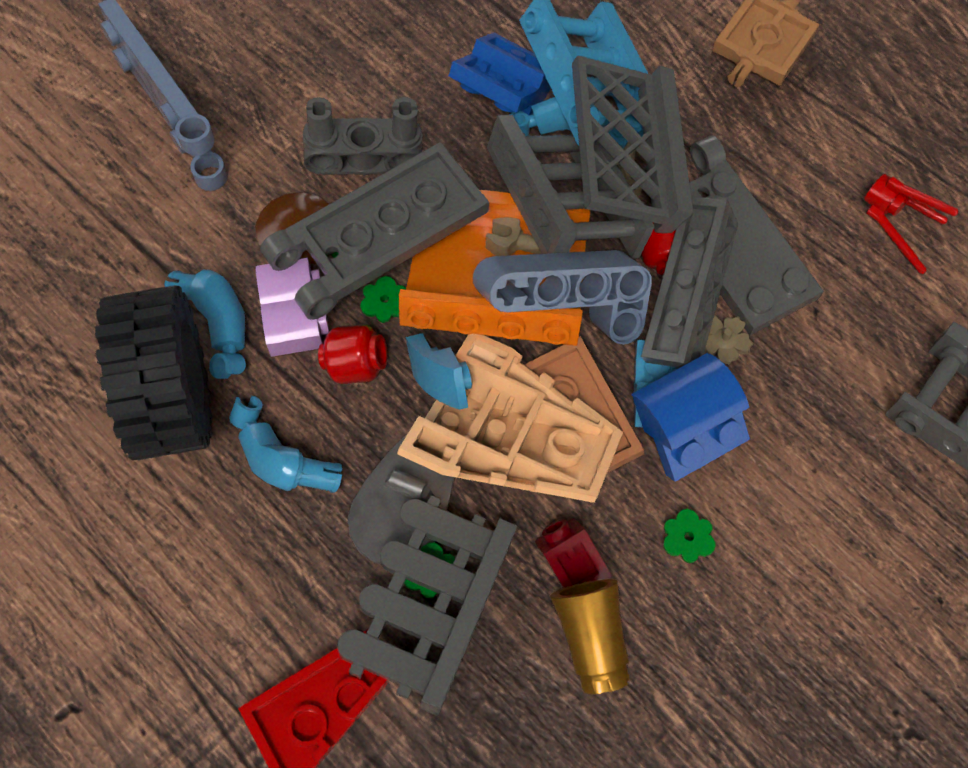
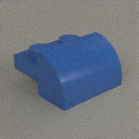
(502, 73)
(693, 415)

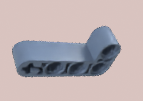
(613, 287)

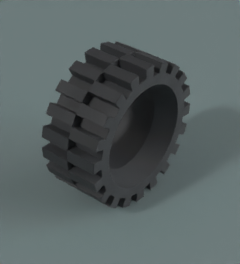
(153, 372)

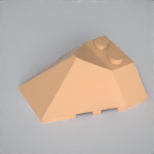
(514, 430)

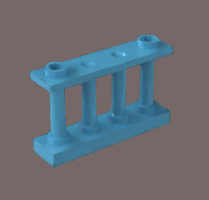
(606, 43)

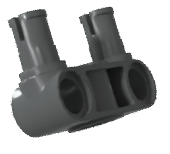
(335, 144)

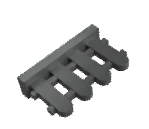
(427, 623)

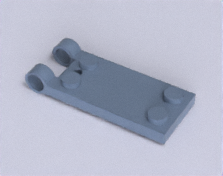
(180, 115)

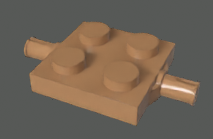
(765, 39)

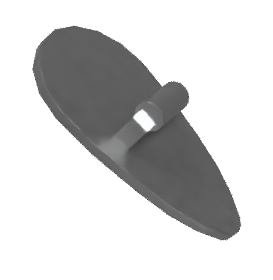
(377, 506)

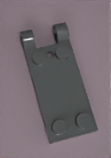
(377, 227)
(763, 271)

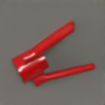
(891, 196)

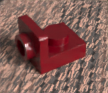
(571, 553)

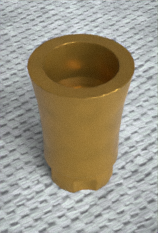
(594, 634)

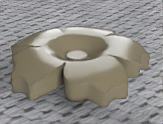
(727, 339)

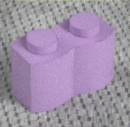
(283, 321)

